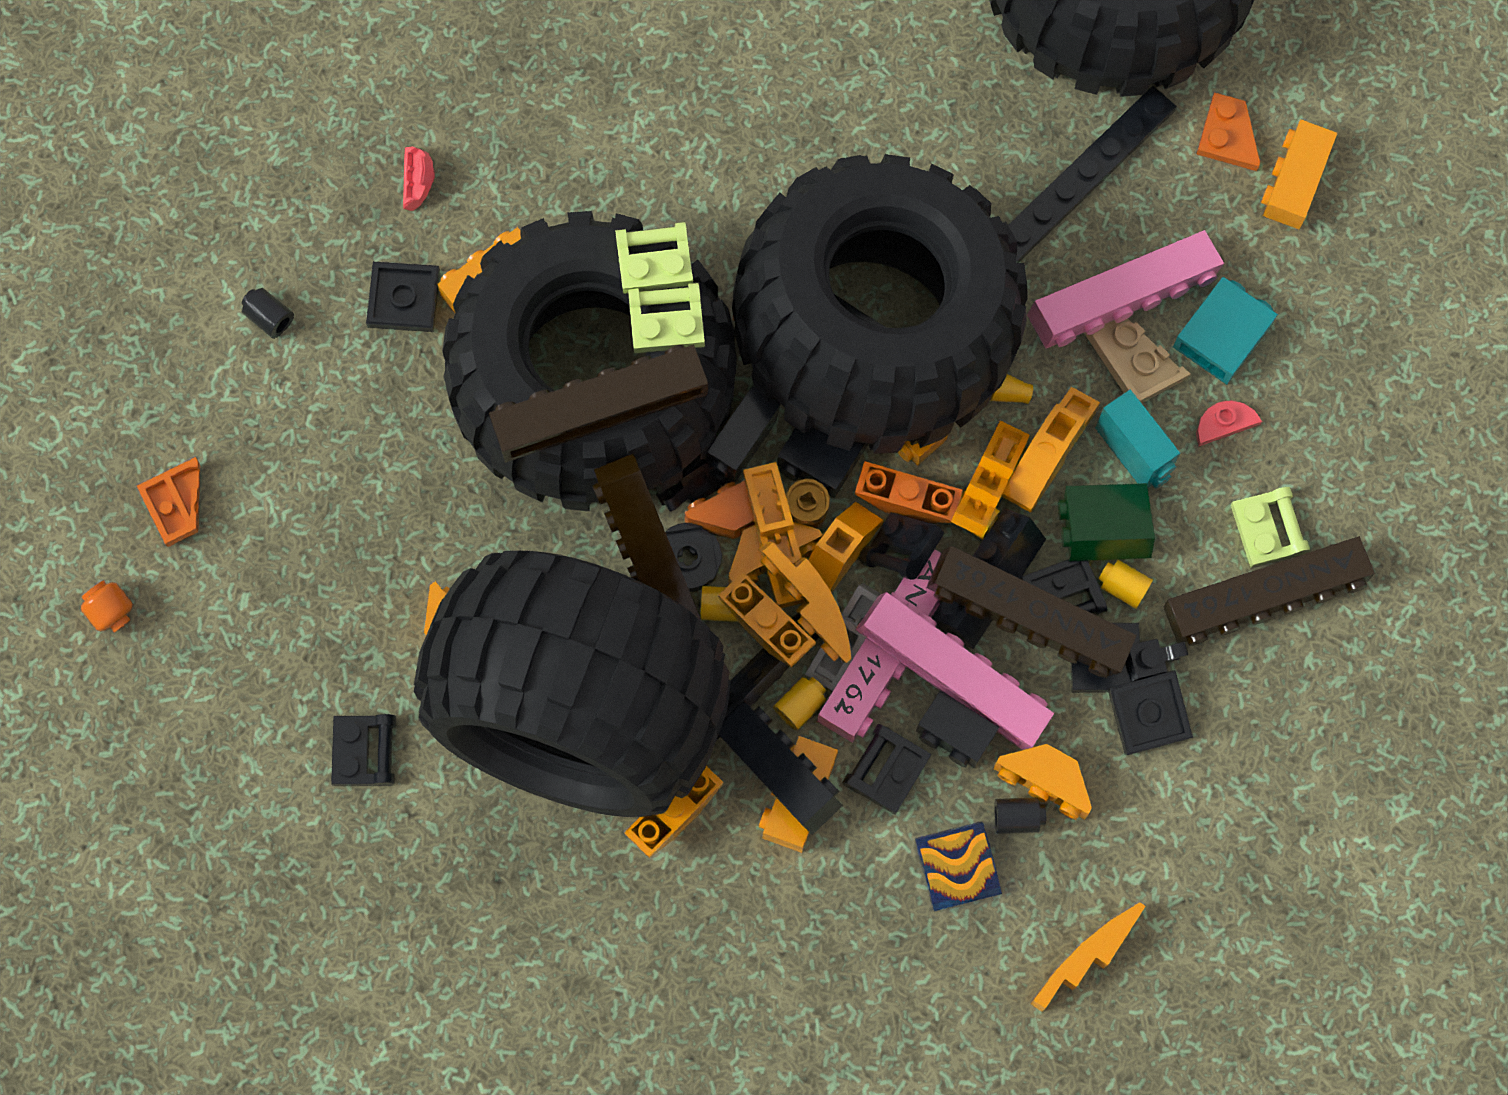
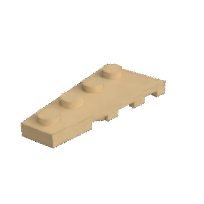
(1136, 360)

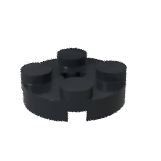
(700, 543)

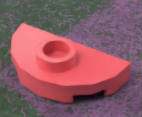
(417, 177)
(1225, 420)

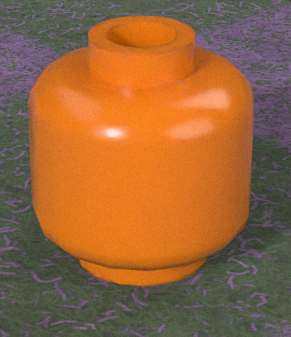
(106, 606)

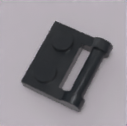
(903, 536)
(1068, 580)
(351, 750)
(896, 775)

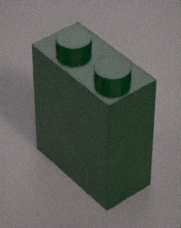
(1107, 522)

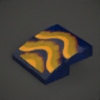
(958, 866)

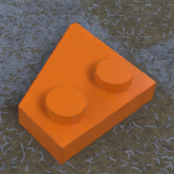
(1229, 133)
(174, 501)

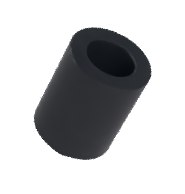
(266, 312)
(1019, 815)

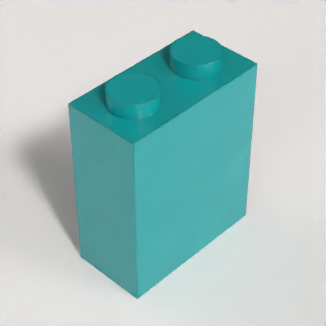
(1225, 330)
(1137, 440)

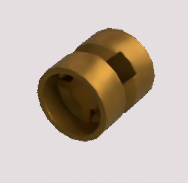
(808, 502)

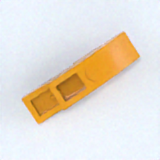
(1049, 449)
(819, 610)

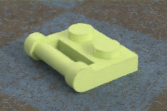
(657, 268)
(666, 329)
(1259, 530)

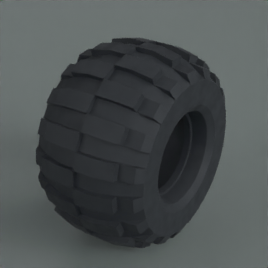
(1121, 40)
(491, 363)
(864, 377)
(573, 683)

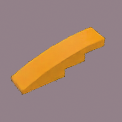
(990, 478)
(773, 522)
(1097, 948)

